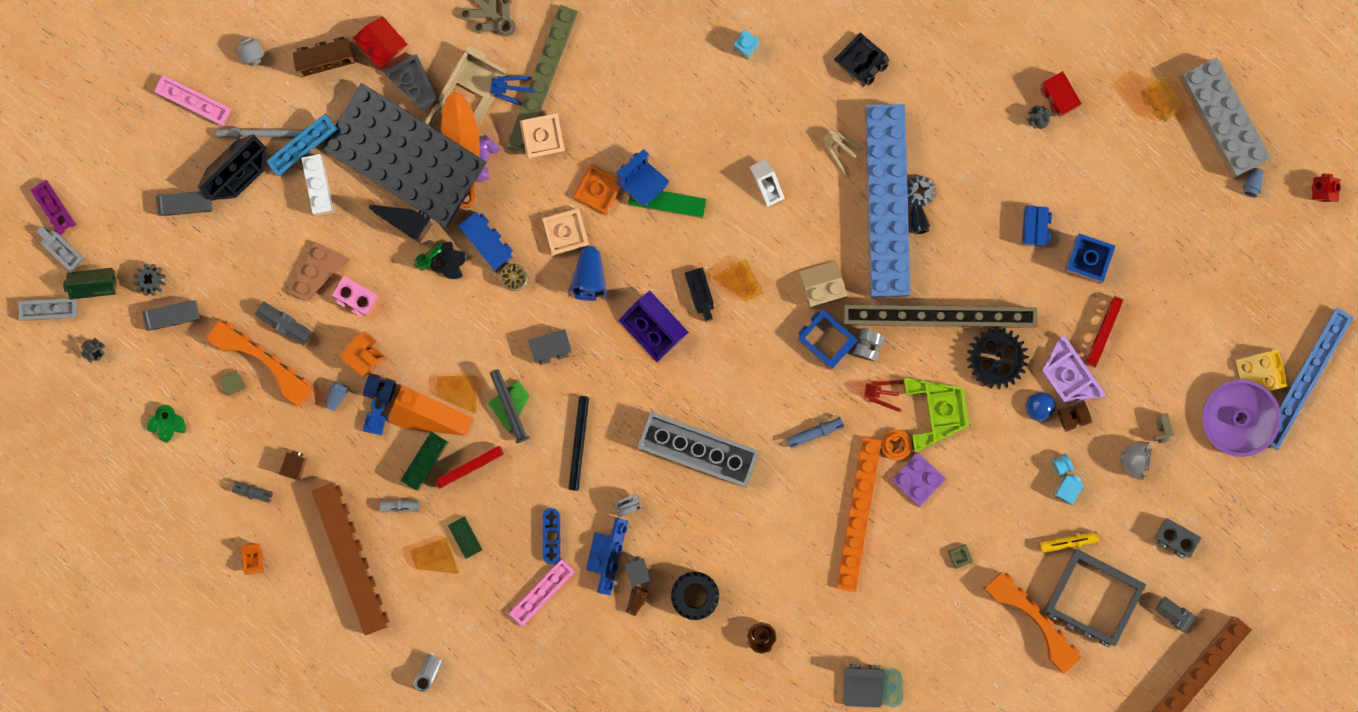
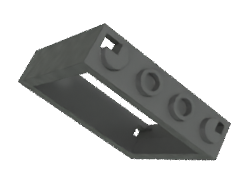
(1072, 623)

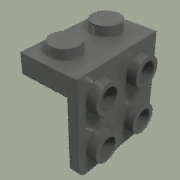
(863, 686)

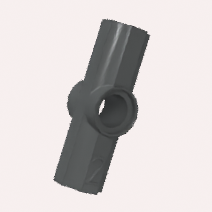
(283, 323)

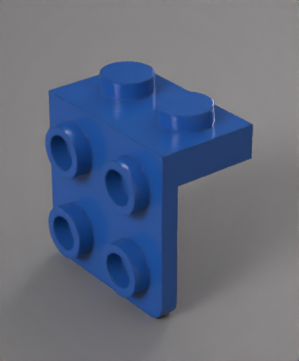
(641, 179)

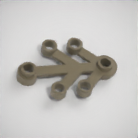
(489, 11)

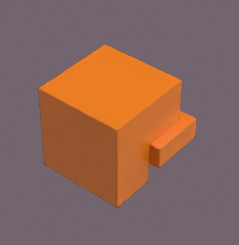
(362, 355)

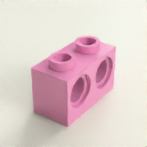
(357, 292)

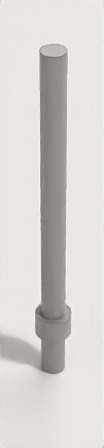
(236, 132)

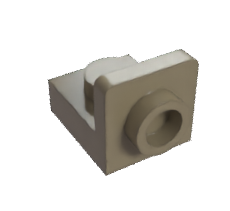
(1163, 425)

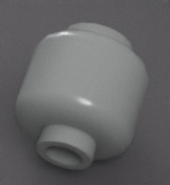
(250, 51)

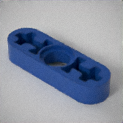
(547, 550)

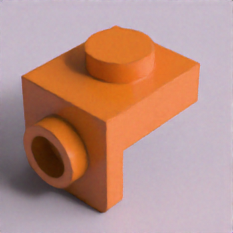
(252, 559)

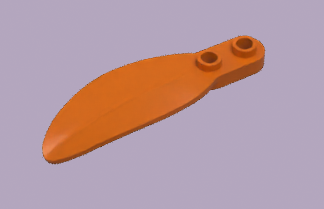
(461, 127)

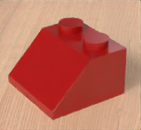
(380, 42)

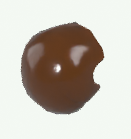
(761, 637)

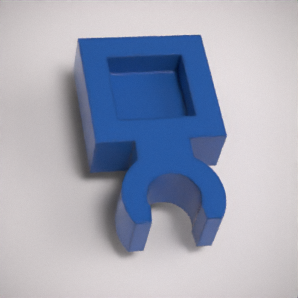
(375, 422)

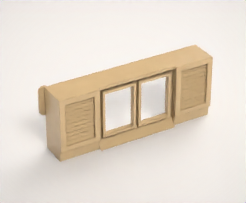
(474, 74)

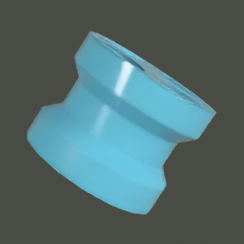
(1062, 464)

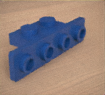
(605, 555)

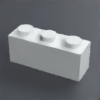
(317, 185)

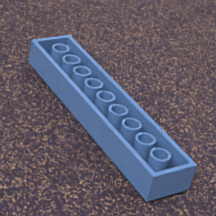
(887, 201)

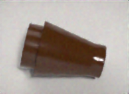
(637, 600)

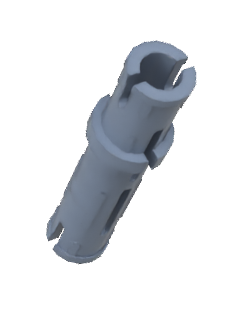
(815, 432)

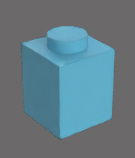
(746, 44)
(1069, 489)

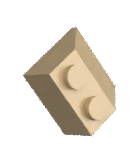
(823, 284)

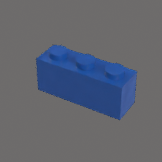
(486, 240)

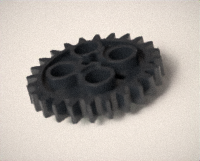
(1000, 340)

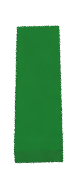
(675, 204)

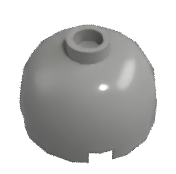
(1136, 459)

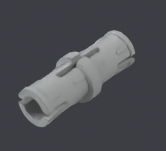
(400, 506)

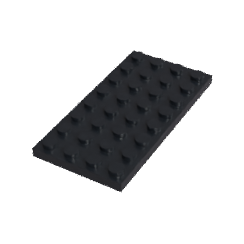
(404, 155)

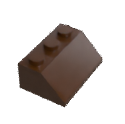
(323, 57)

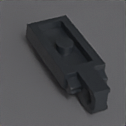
(700, 292)

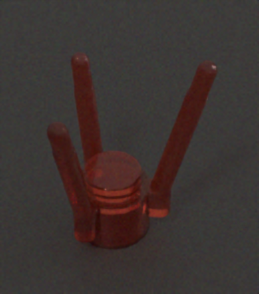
(873, 391)

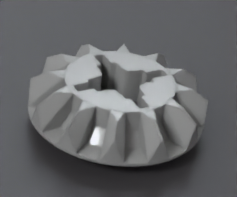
(929, 194)

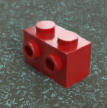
(1060, 94)

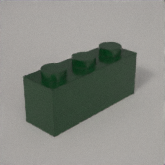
(424, 461)

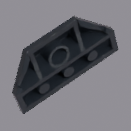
(234, 169)

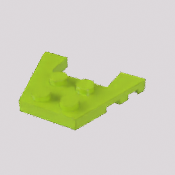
(945, 408)

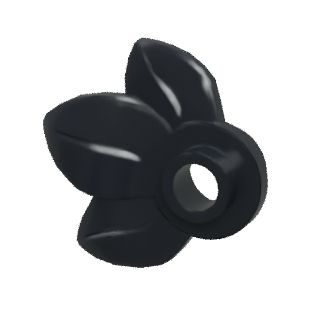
(451, 260)

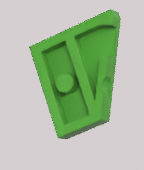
(519, 398)

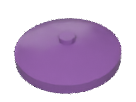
(1241, 418)

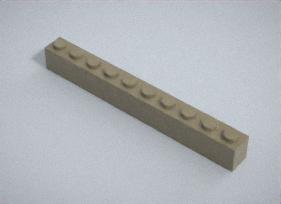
(939, 316)

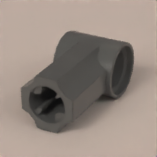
(1178, 616)

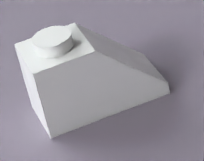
(767, 182)

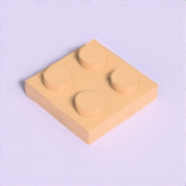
(542, 135)
(565, 232)

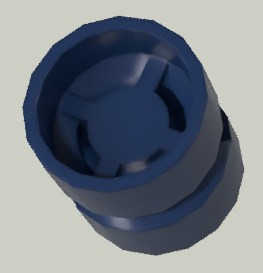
(373, 385)

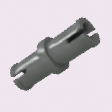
(252, 492)

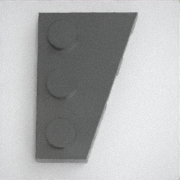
(413, 82)

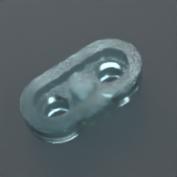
(892, 687)

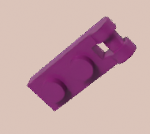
(52, 206)

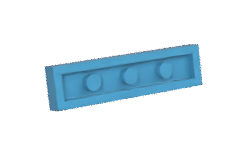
(302, 145)

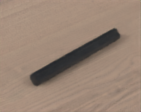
(578, 445)

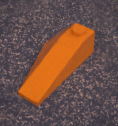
(422, 413)

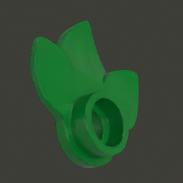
(424, 260)
(166, 426)

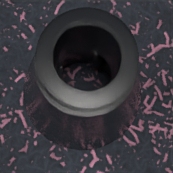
(919, 220)

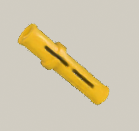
(1092, 538)

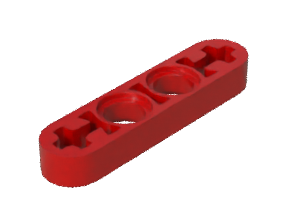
(1104, 331)
(469, 467)

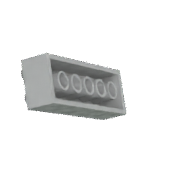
(1224, 117)
(698, 449)

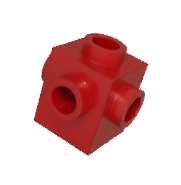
(1326, 188)

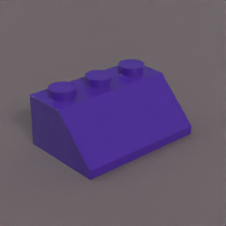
(653, 326)

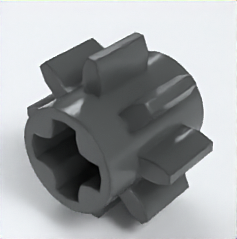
(1038, 117)
(92, 350)

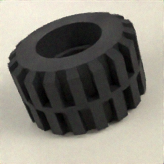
(702, 611)

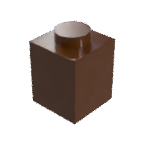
(293, 465)

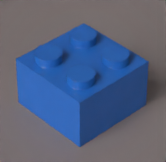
(1089, 258)

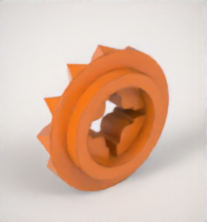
(895, 435)

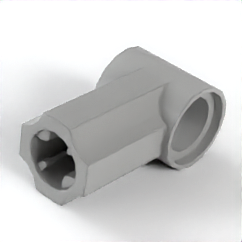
(429, 671)

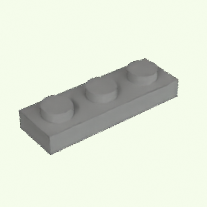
(47, 309)

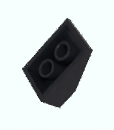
(406, 220)

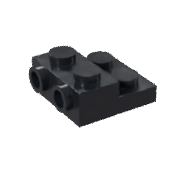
(862, 60)

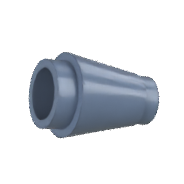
(1254, 183)
(336, 394)

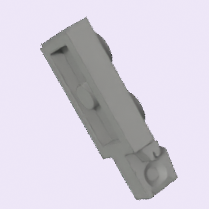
(60, 249)

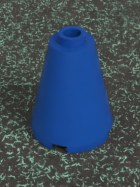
(588, 276)

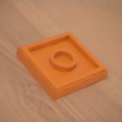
(597, 189)

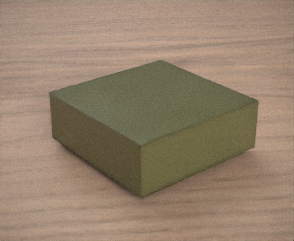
(232, 383)
(960, 556)

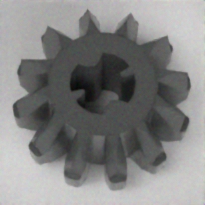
(152, 271)

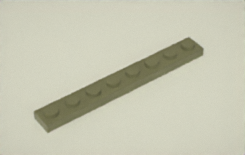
(544, 72)

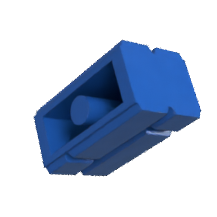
(1036, 226)

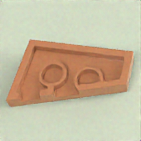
(317, 270)

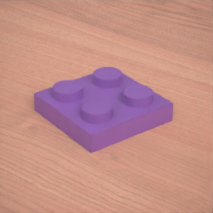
(918, 479)

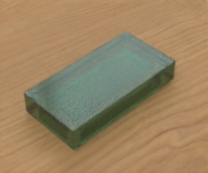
(465, 537)

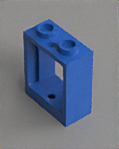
(816, 318)

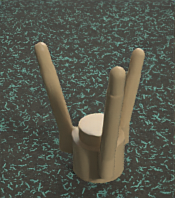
(835, 139)

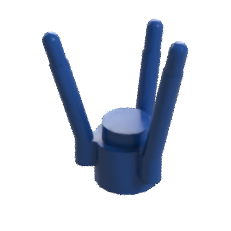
(498, 87)

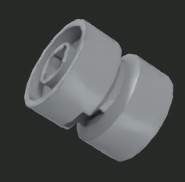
(872, 338)

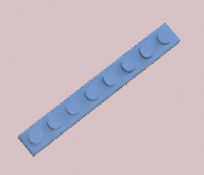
(1311, 372)

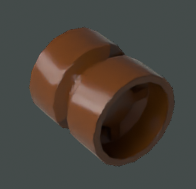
(1080, 412)

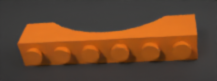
(292, 387)
(1059, 651)

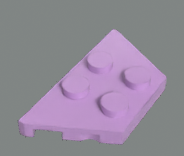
(1069, 374)

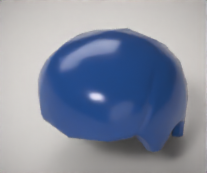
(1040, 406)

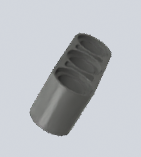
(183, 203)
(170, 315)

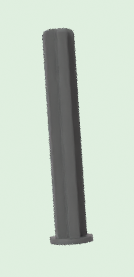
(508, 406)

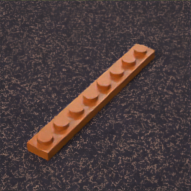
(859, 514)

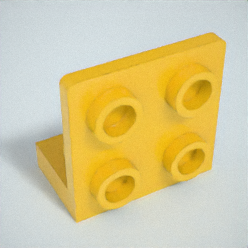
(1263, 369)

